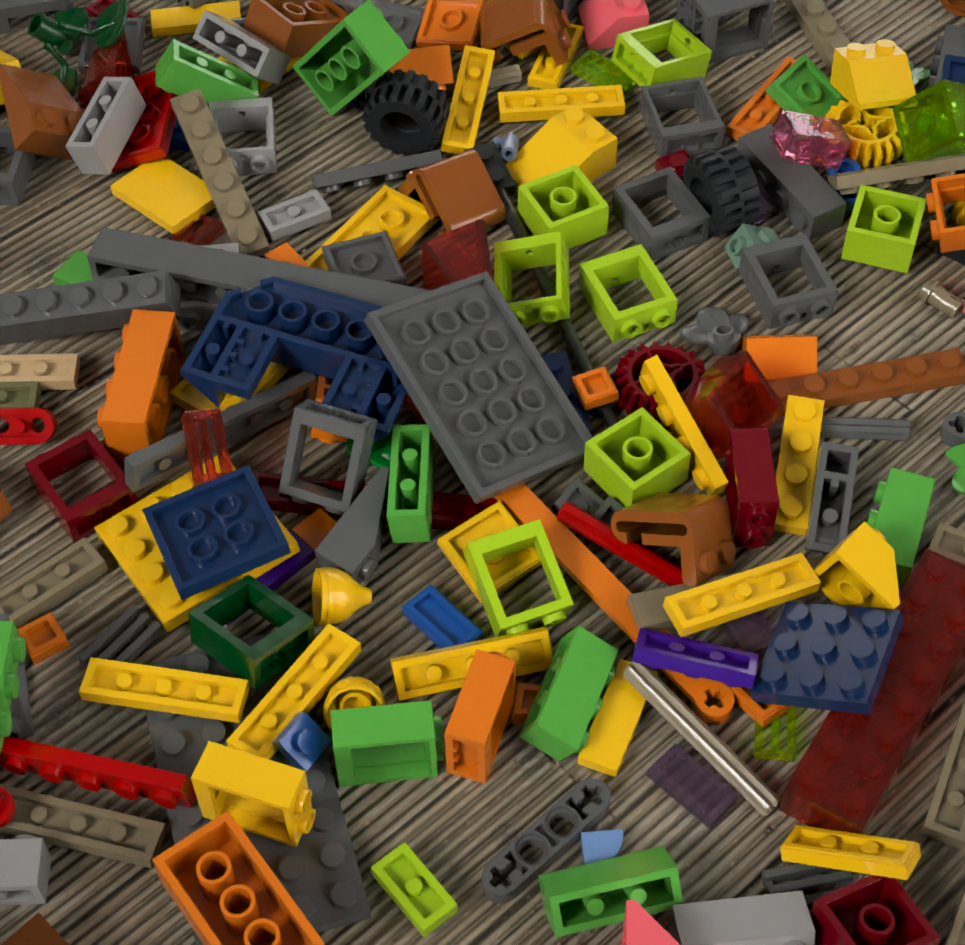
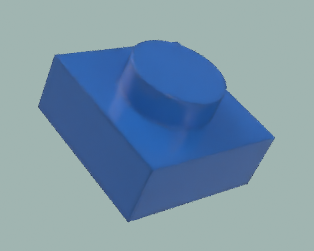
(302, 741)

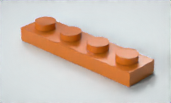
(760, 109)

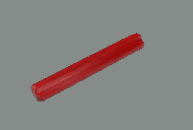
(633, 552)

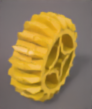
(872, 134)

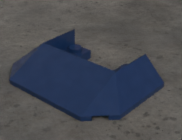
(302, 331)

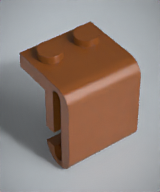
(525, 26)
(456, 191)
(686, 521)

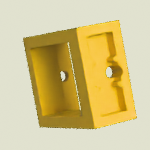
(256, 791)

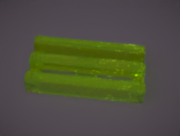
(600, 71)
(774, 752)

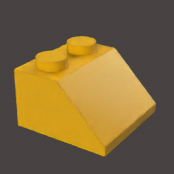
(872, 74)
(860, 571)

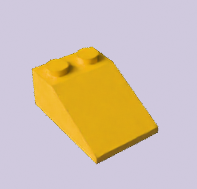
(566, 141)

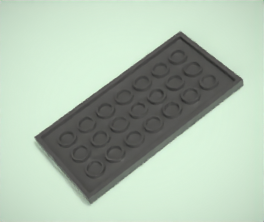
(323, 867)

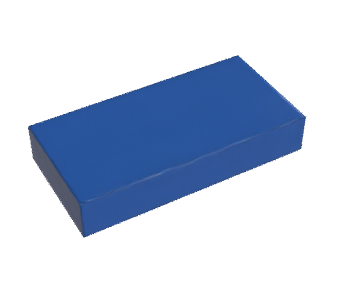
(440, 619)

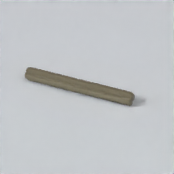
(702, 738)

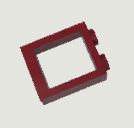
(751, 487)
(83, 516)

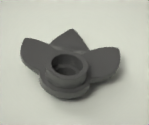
(716, 330)

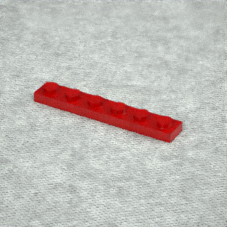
(97, 772)

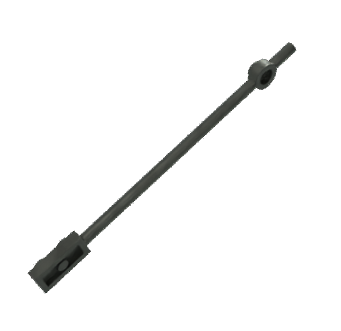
(506, 187)

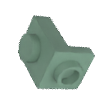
(747, 236)

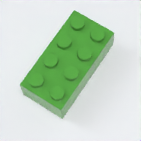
(351, 57)

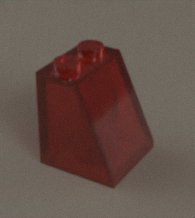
(456, 255)

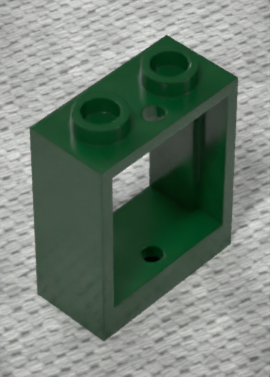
(260, 660)

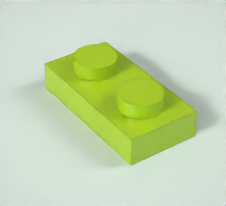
(414, 889)

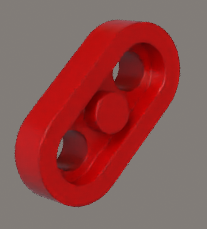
(22, 427)

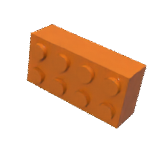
(144, 375)
(230, 889)

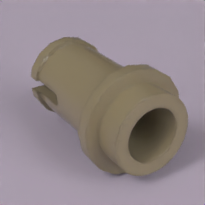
(941, 298)

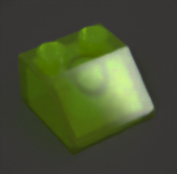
(932, 122)

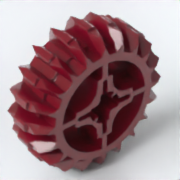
(681, 367)

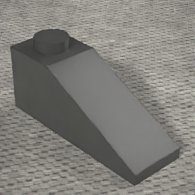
(831, 496)
(357, 536)

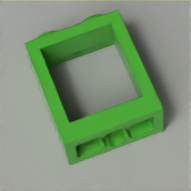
(386, 743)

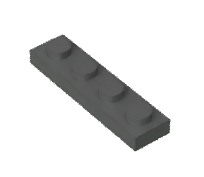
(363, 174)

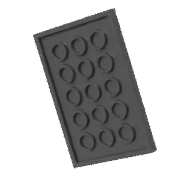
(480, 385)

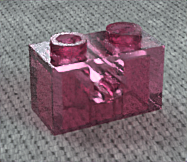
(810, 139)

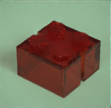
(731, 397)

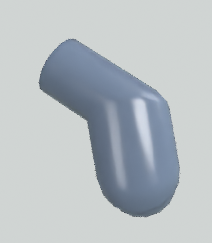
(507, 146)

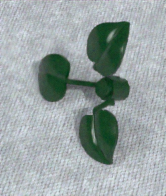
(69, 27)

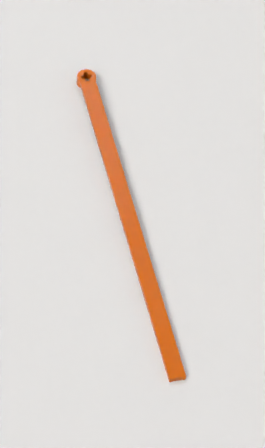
(583, 567)

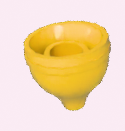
(336, 596)
(351, 693)

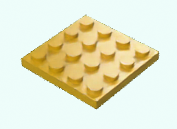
(138, 555)

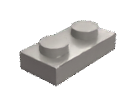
(294, 215)

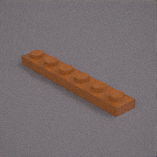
(876, 379)

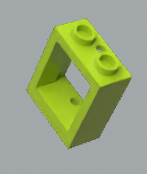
(636, 47)
(545, 251)
(618, 269)
(506, 543)

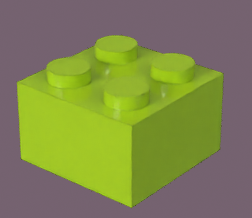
(564, 204)
(883, 228)
(636, 459)

